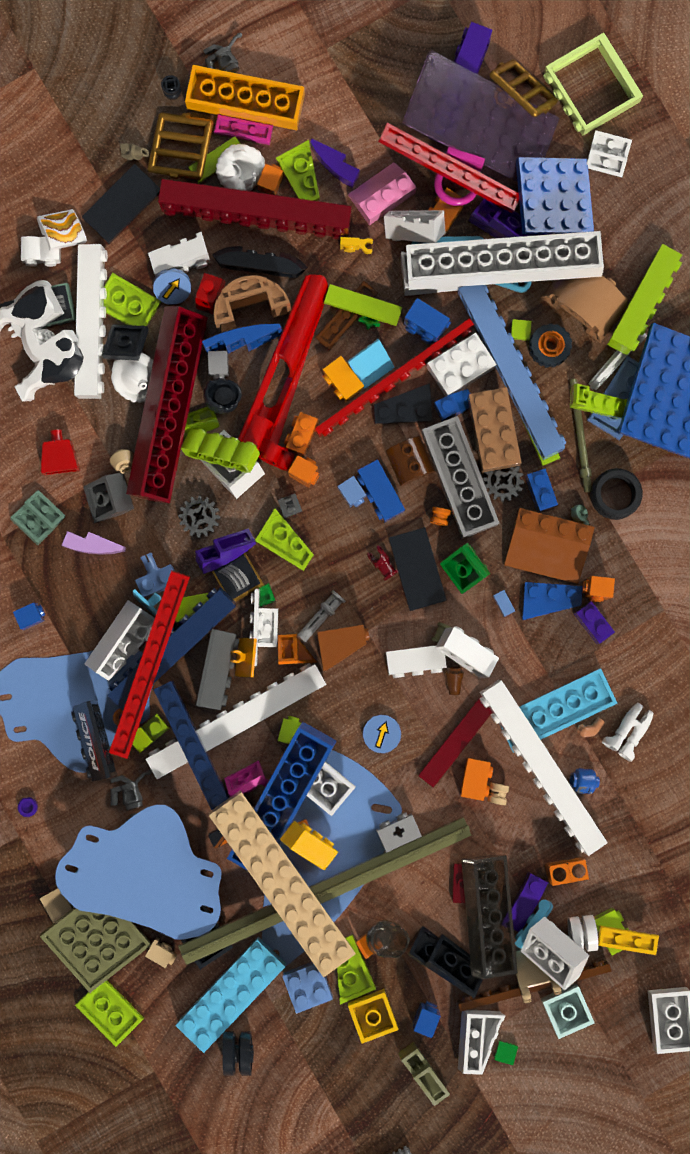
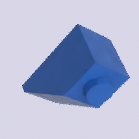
(452, 405)

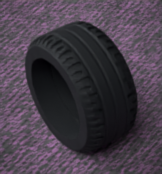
(630, 479)

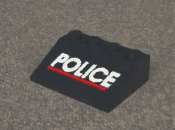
(94, 740)

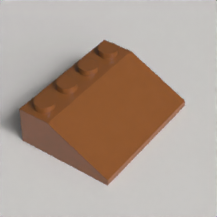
(548, 545)

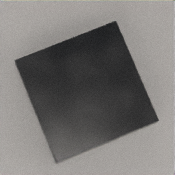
(125, 342)

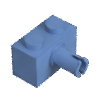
(155, 579)

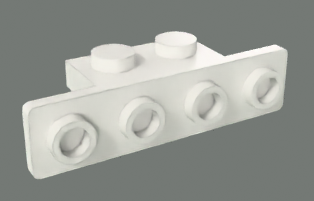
(265, 624)

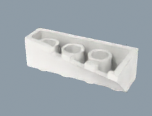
(120, 641)

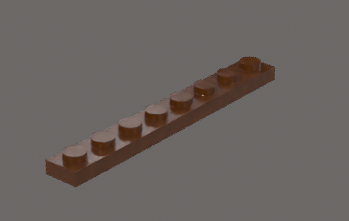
(506, 992)

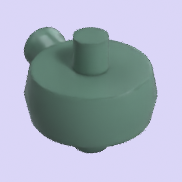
(580, 514)

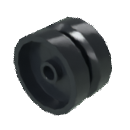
(237, 1053)

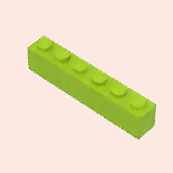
(644, 300)

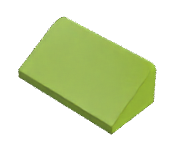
(202, 419)

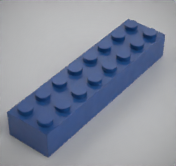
(291, 781)

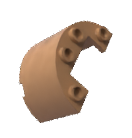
(247, 292)
(590, 301)

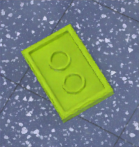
(129, 302)
(109, 1012)

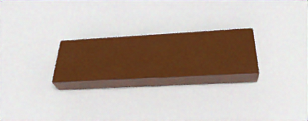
(342, 320)

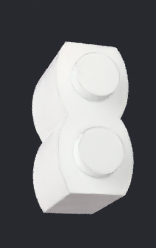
(36, 251)

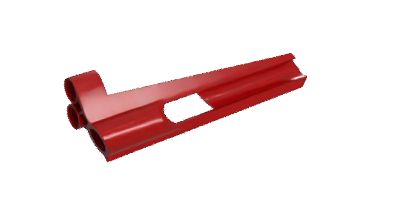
(266, 424)

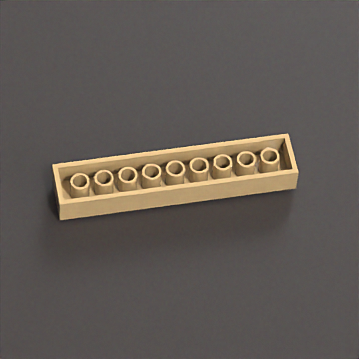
(281, 883)

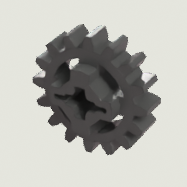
(508, 488)
(194, 528)

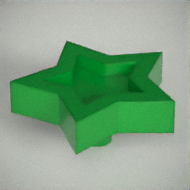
(369, 322)

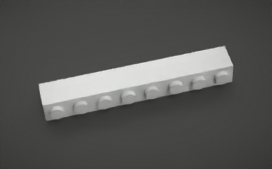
(89, 319)

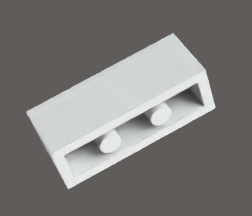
(467, 652)
(415, 661)

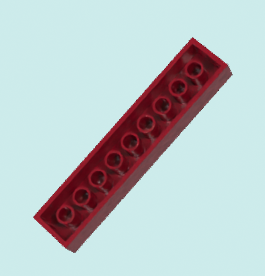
(254, 209)
(167, 404)

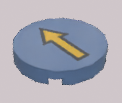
(172, 286)
(381, 734)

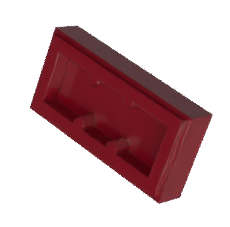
(458, 886)

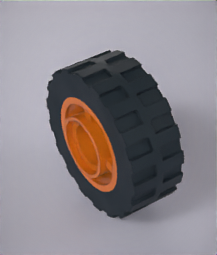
(558, 337)

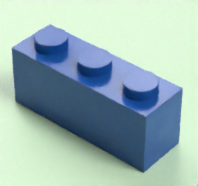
(380, 491)

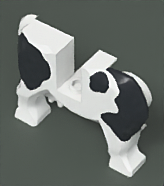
(55, 356)

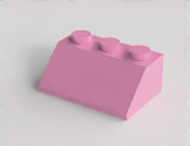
(382, 193)

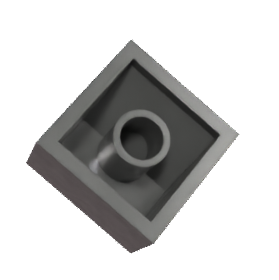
(108, 497)

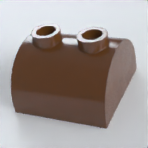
(409, 460)

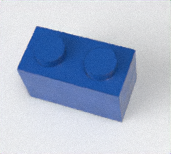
(541, 490)
(426, 1019)

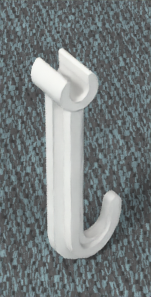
(610, 366)

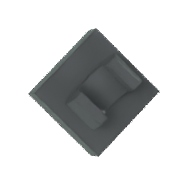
(290, 505)

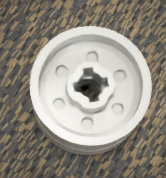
(583, 933)

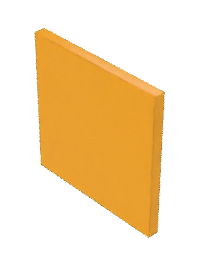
(245, 657)

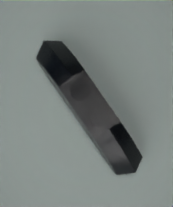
(269, 264)

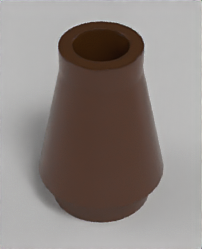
(454, 679)

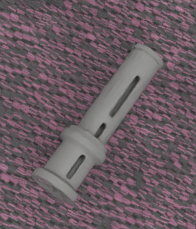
(327, 608)

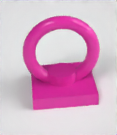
(468, 159)
(246, 779)

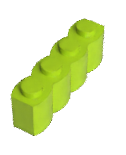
(220, 450)

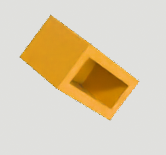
(343, 379)

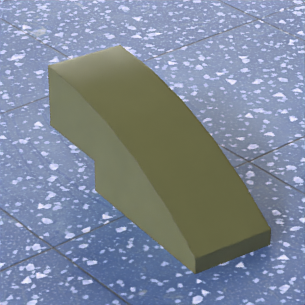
(423, 1073)

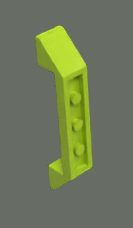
(596, 402)

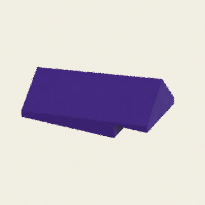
(497, 221)

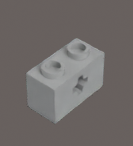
(409, 833)

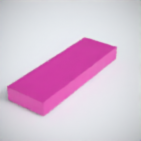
(243, 129)

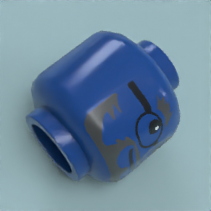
(584, 781)

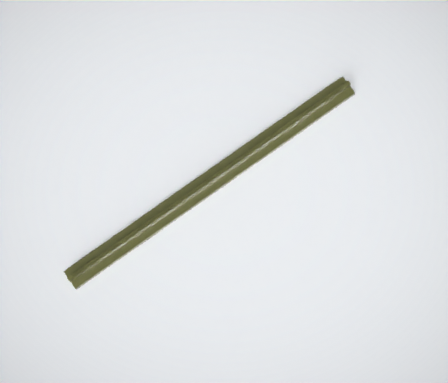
(328, 889)

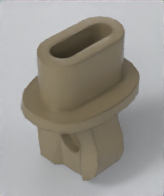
(132, 151)

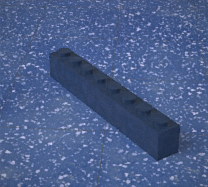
(181, 640)
(191, 744)

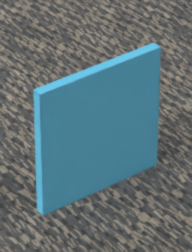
(371, 363)
(149, 605)

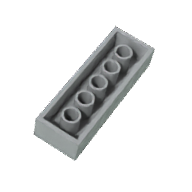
(459, 477)

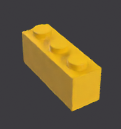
(309, 844)

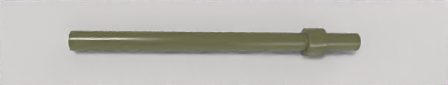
(585, 471)

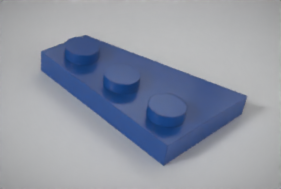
(549, 598)

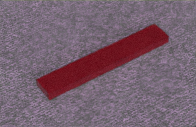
(455, 743)

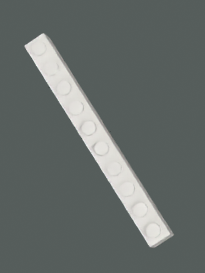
(241, 718)
(543, 767)

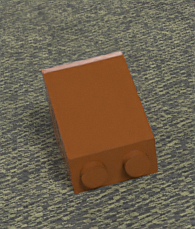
(340, 644)

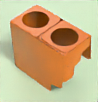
(568, 868)

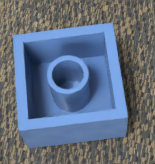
(307, 987)

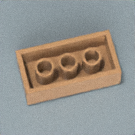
(494, 429)

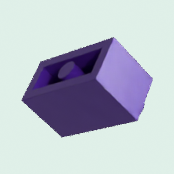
(594, 623)

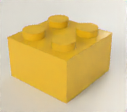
(372, 1016)

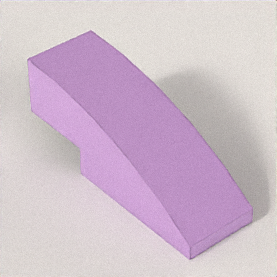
(91, 544)

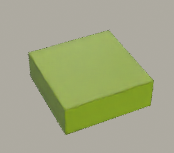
(521, 329)

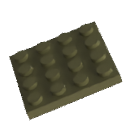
(94, 945)

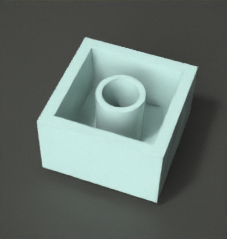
(567, 1011)

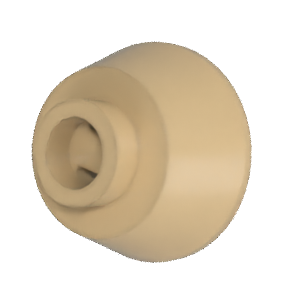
(122, 461)

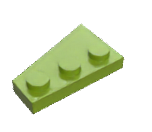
(299, 171)
(284, 542)
(354, 975)

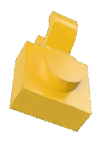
(351, 244)

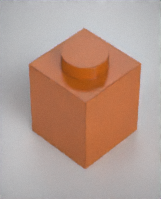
(270, 179)

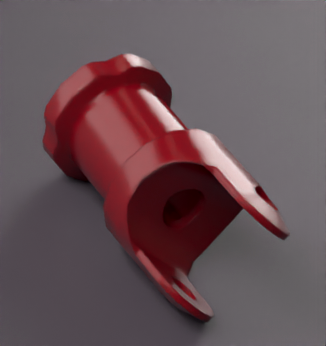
(383, 564)

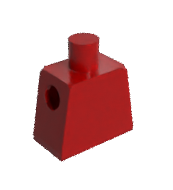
(208, 292)
(58, 455)

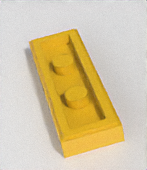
(628, 940)

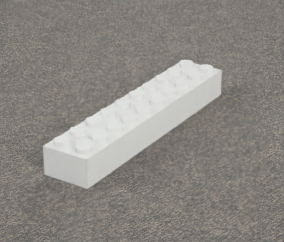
(504, 260)

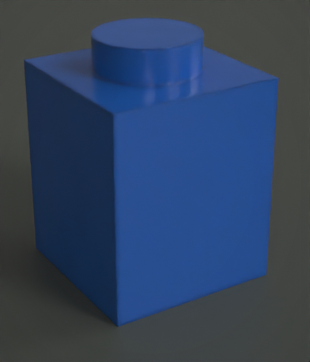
(29, 615)

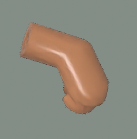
(590, 730)

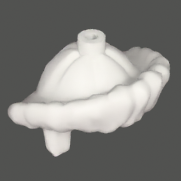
(240, 167)
(132, 377)

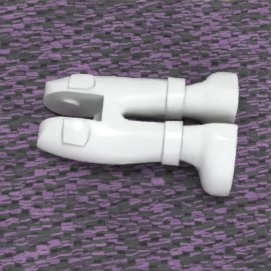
(627, 723)

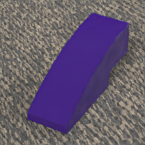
(335, 163)
(224, 550)

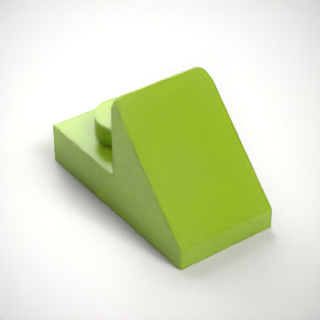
(149, 733)

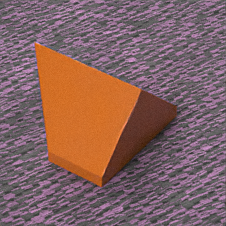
(292, 651)

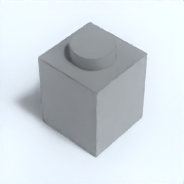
(218, 364)

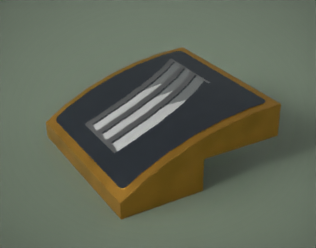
(238, 578)

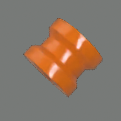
(440, 516)

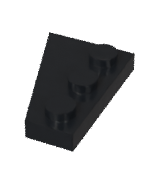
(405, 408)

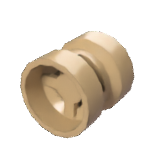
(498, 793)

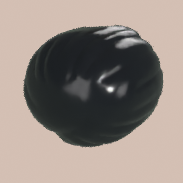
(222, 395)

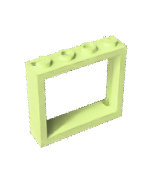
(617, 67)

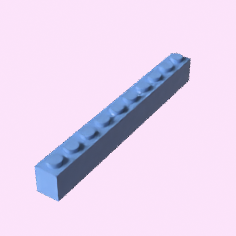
(512, 371)

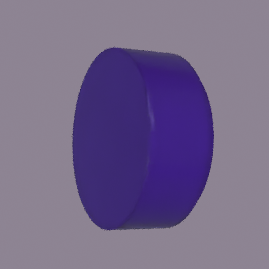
(28, 807)

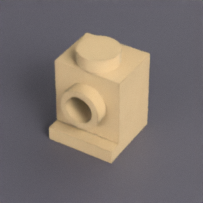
(161, 953)

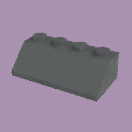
(216, 670)

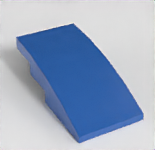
(250, 336)

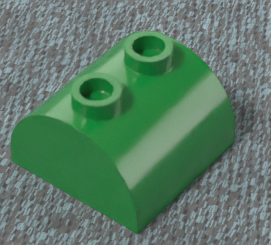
(465, 568)

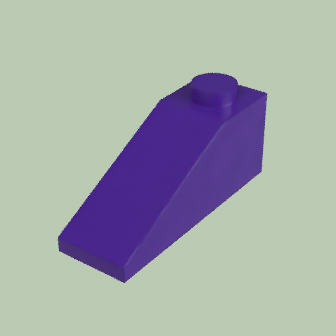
(527, 899)

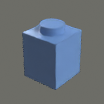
(352, 492)

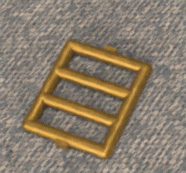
(523, 99)
(203, 140)

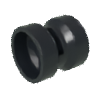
(171, 91)

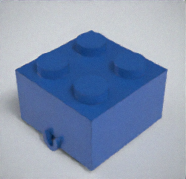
(426, 322)

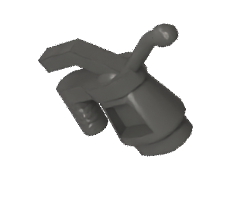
(223, 55)
(130, 792)

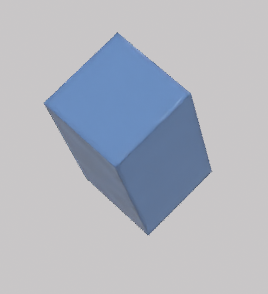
(503, 603)

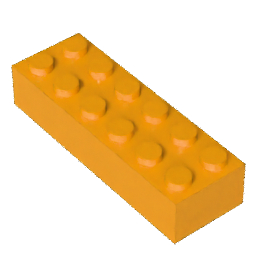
(245, 97)

